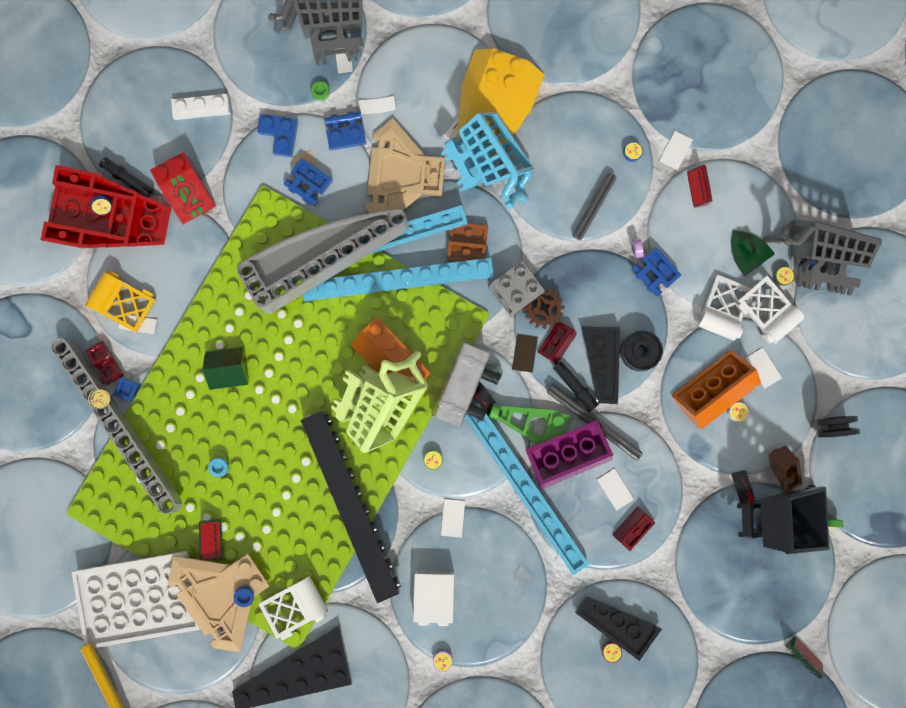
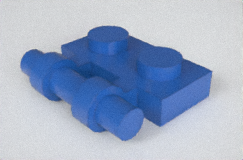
(347, 136)
(311, 177)
(661, 269)

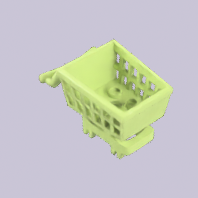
(377, 401)

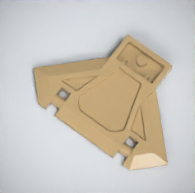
(401, 171)
(212, 596)

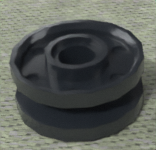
(652, 346)
(837, 426)

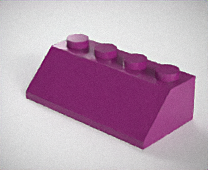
(569, 454)

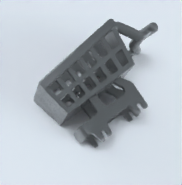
(324, 27)
(804, 244)

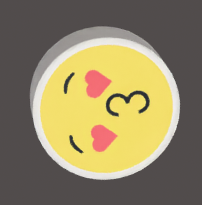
(738, 412)

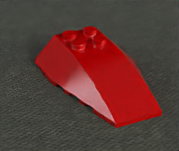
(130, 223)

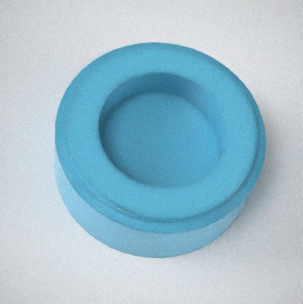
(218, 467)

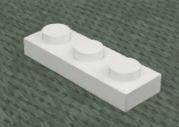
(200, 106)

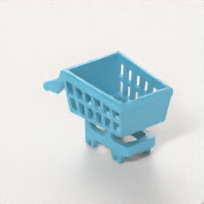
(475, 160)

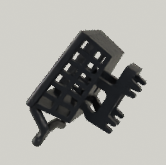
(790, 521)

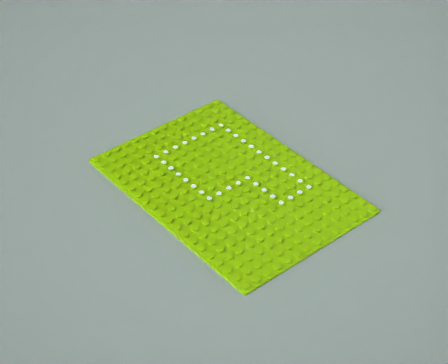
(295, 361)

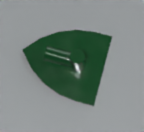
(749, 251)

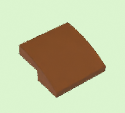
(467, 242)

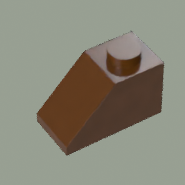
(786, 468)

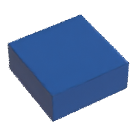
(126, 389)

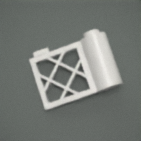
(781, 321)
(723, 322)
(308, 603)

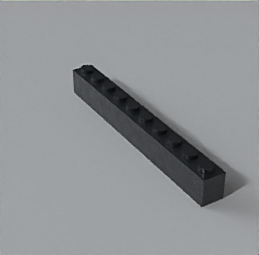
(351, 507)

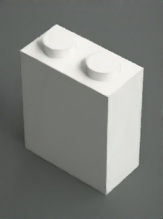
(433, 597)

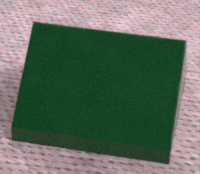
(225, 368)

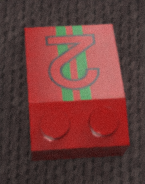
(183, 187)

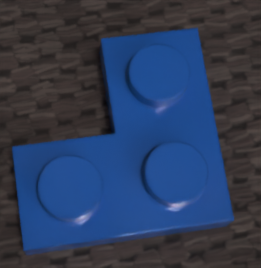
(282, 129)

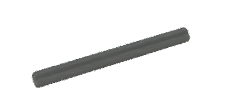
(588, 417)

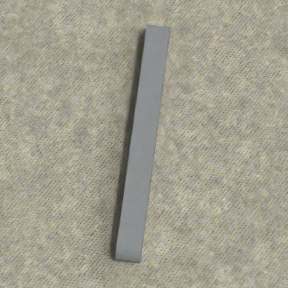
(124, 429)

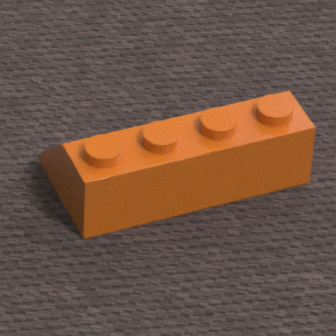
(380, 344)
(717, 389)

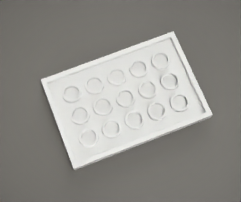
(130, 601)

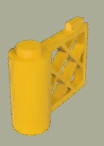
(109, 290)

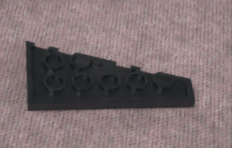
(307, 671)

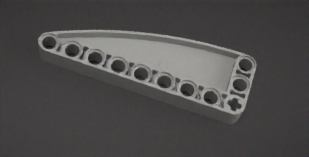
(301, 255)

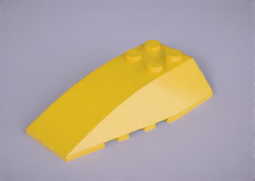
(499, 85)

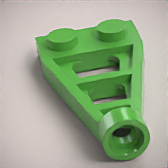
(555, 426)

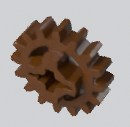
(548, 320)

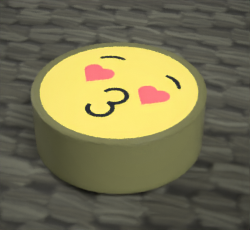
(784, 276)

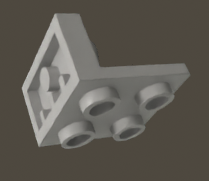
(516, 289)

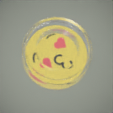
(99, 398)

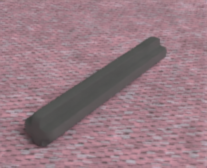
(594, 206)

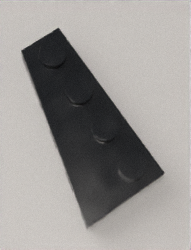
(603, 356)
(622, 628)

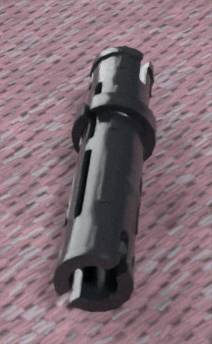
(120, 173)
(577, 388)

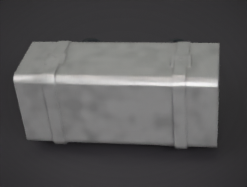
(461, 384)

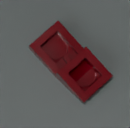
(104, 362)

